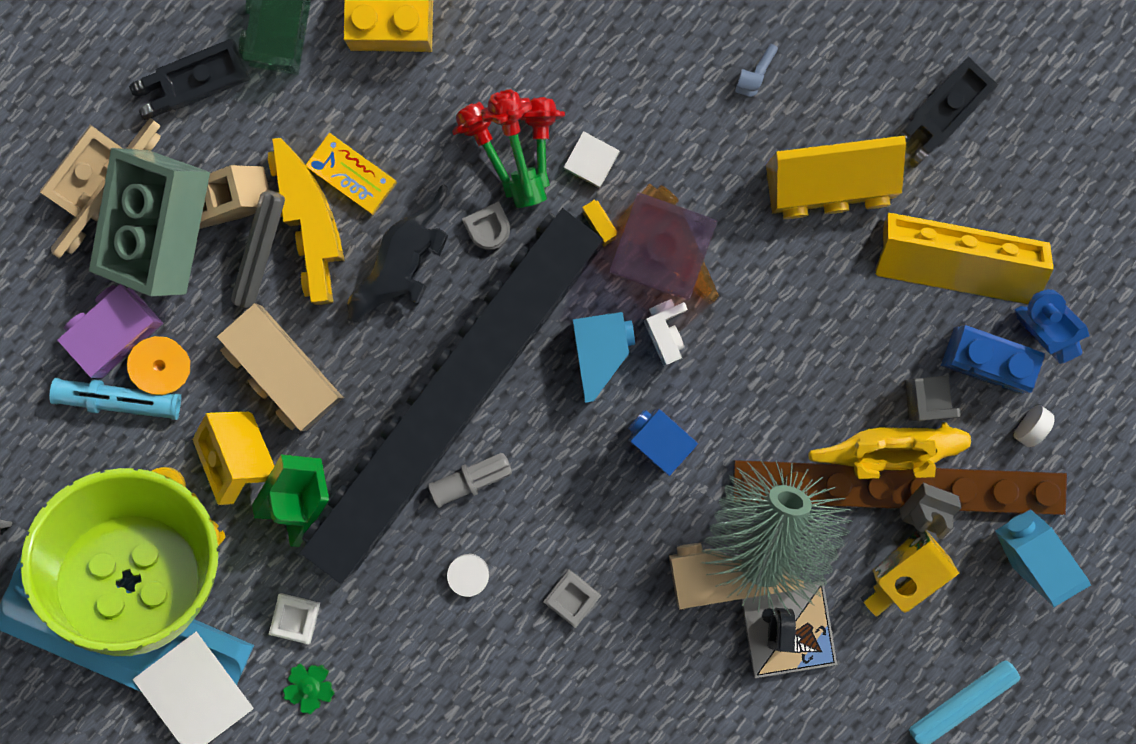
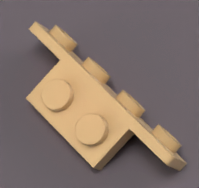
(81, 178)

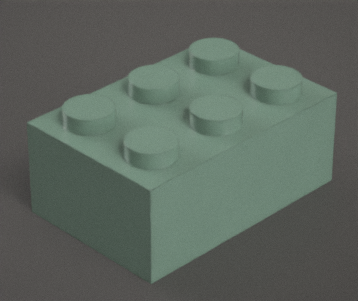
(149, 222)

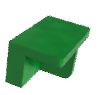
(293, 495)

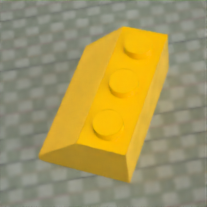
(836, 176)

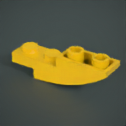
(307, 207)

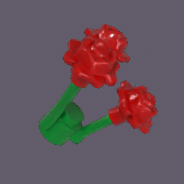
(506, 109)

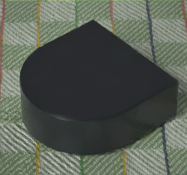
(782, 630)

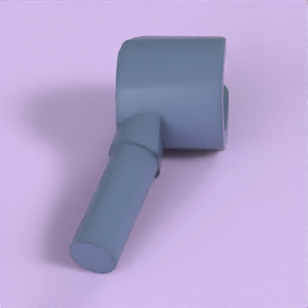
(750, 81)

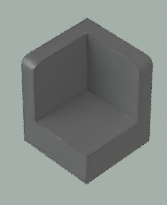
(929, 399)

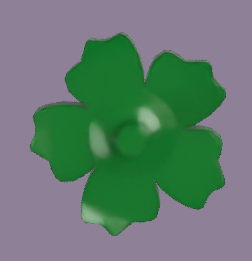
(308, 687)

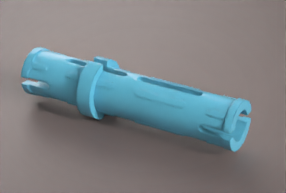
(68, 393)

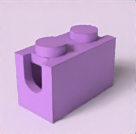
(109, 330)

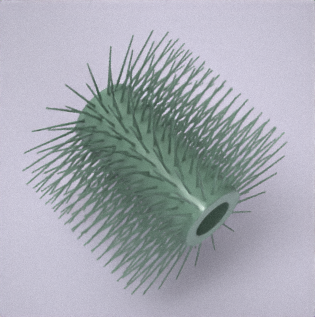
(775, 536)

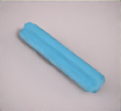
(965, 703)

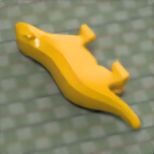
(895, 450)

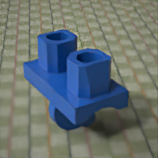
(1053, 325)

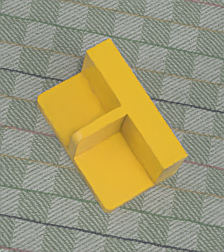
(231, 453)

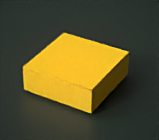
(599, 221)

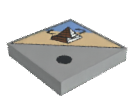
(813, 633)

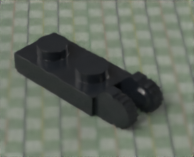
(192, 78)
(949, 107)

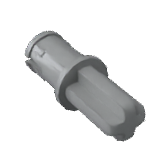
(470, 479)

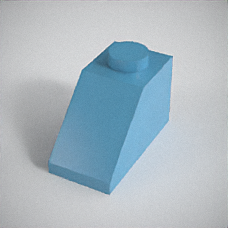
(601, 349)
(1041, 558)

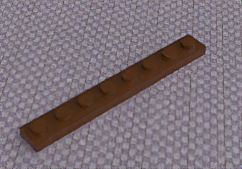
(976, 488)

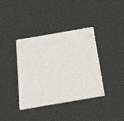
(193, 692)

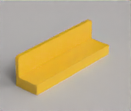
(964, 259)

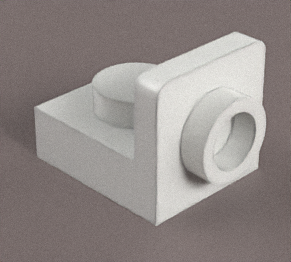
(665, 338)

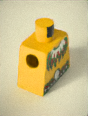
(916, 558)

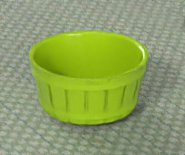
(111, 527)

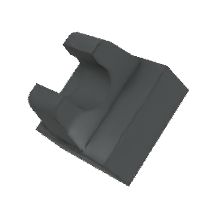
(931, 510)

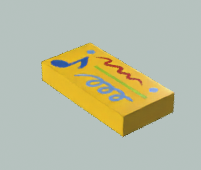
(351, 173)

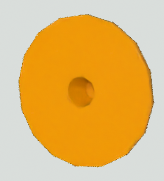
(158, 365)

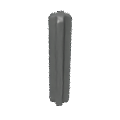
(257, 249)

